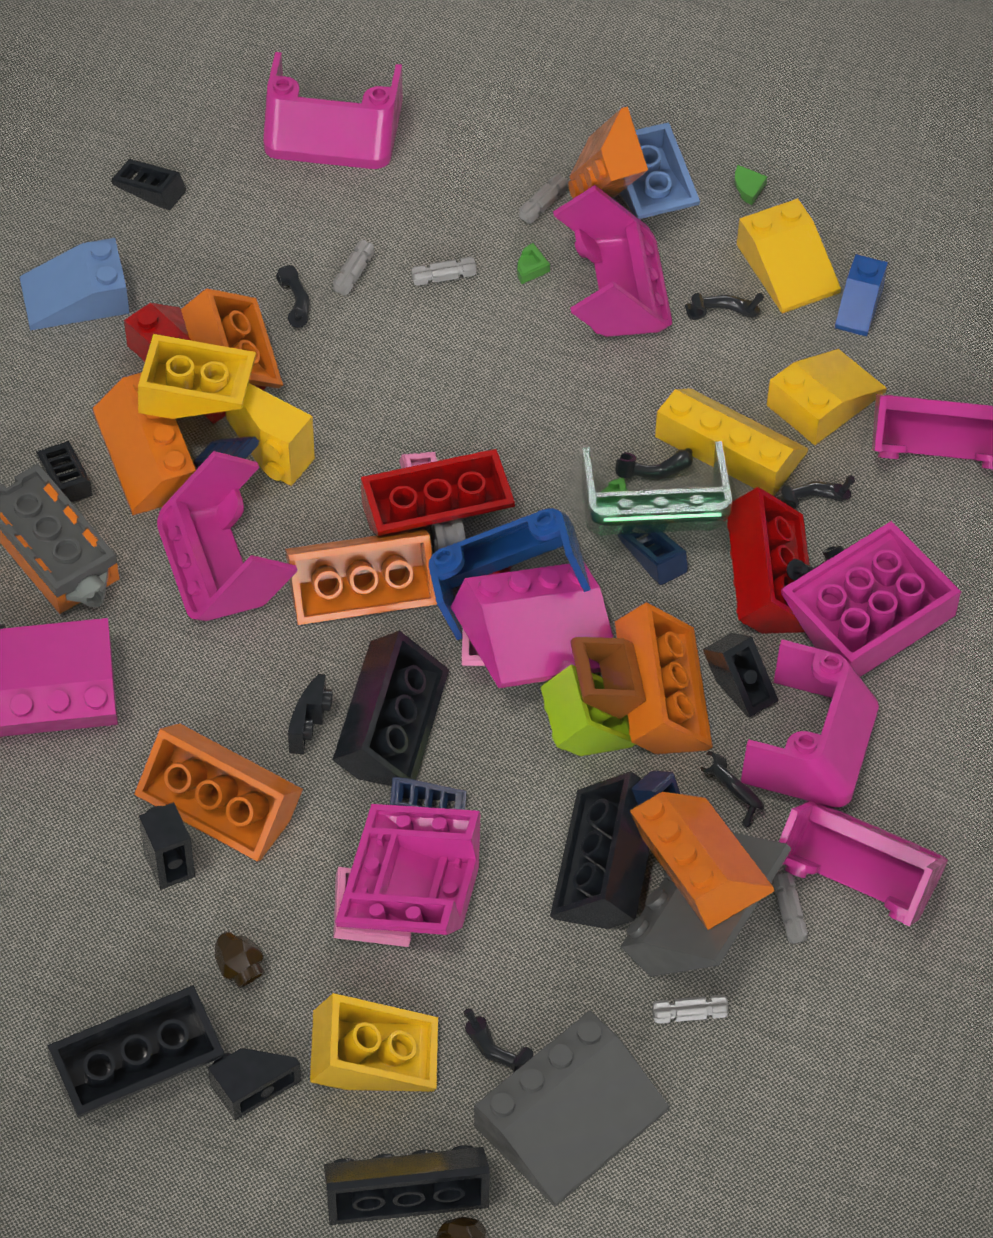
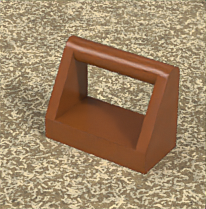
(619, 671)

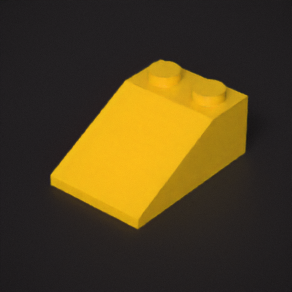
(787, 255)
(192, 378)
(822, 393)
(283, 434)
(373, 1046)

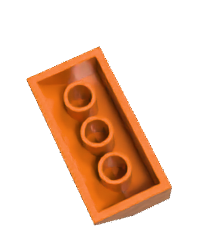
(609, 158)
(143, 448)
(361, 576)
(669, 666)
(218, 790)
(700, 855)

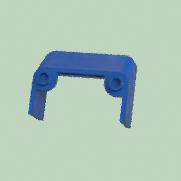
(499, 550)

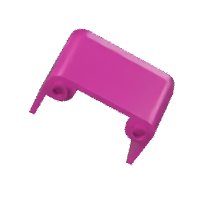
(330, 129)
(626, 265)
(933, 428)
(202, 546)
(813, 764)
(862, 858)

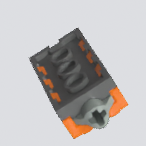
(54, 542)

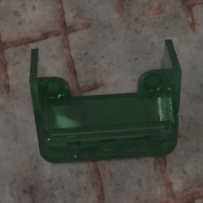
(657, 509)

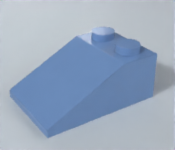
(667, 181)
(76, 286)

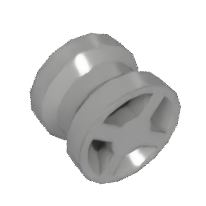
(447, 533)

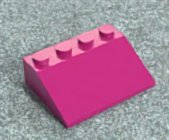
(872, 599)
(527, 619)
(56, 677)

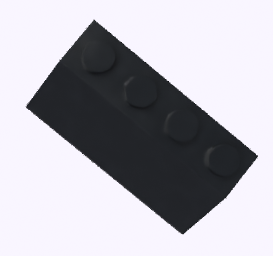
(391, 711)
(602, 857)
(134, 1051)
(407, 1185)

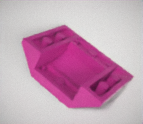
(412, 870)

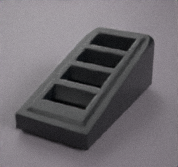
(163, 195)
(73, 489)

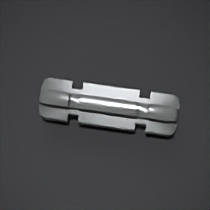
(543, 198)
(353, 267)
(443, 271)
(790, 908)
(690, 1009)

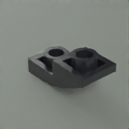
(308, 712)

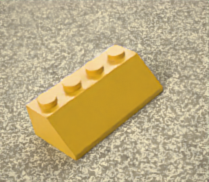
(750, 449)

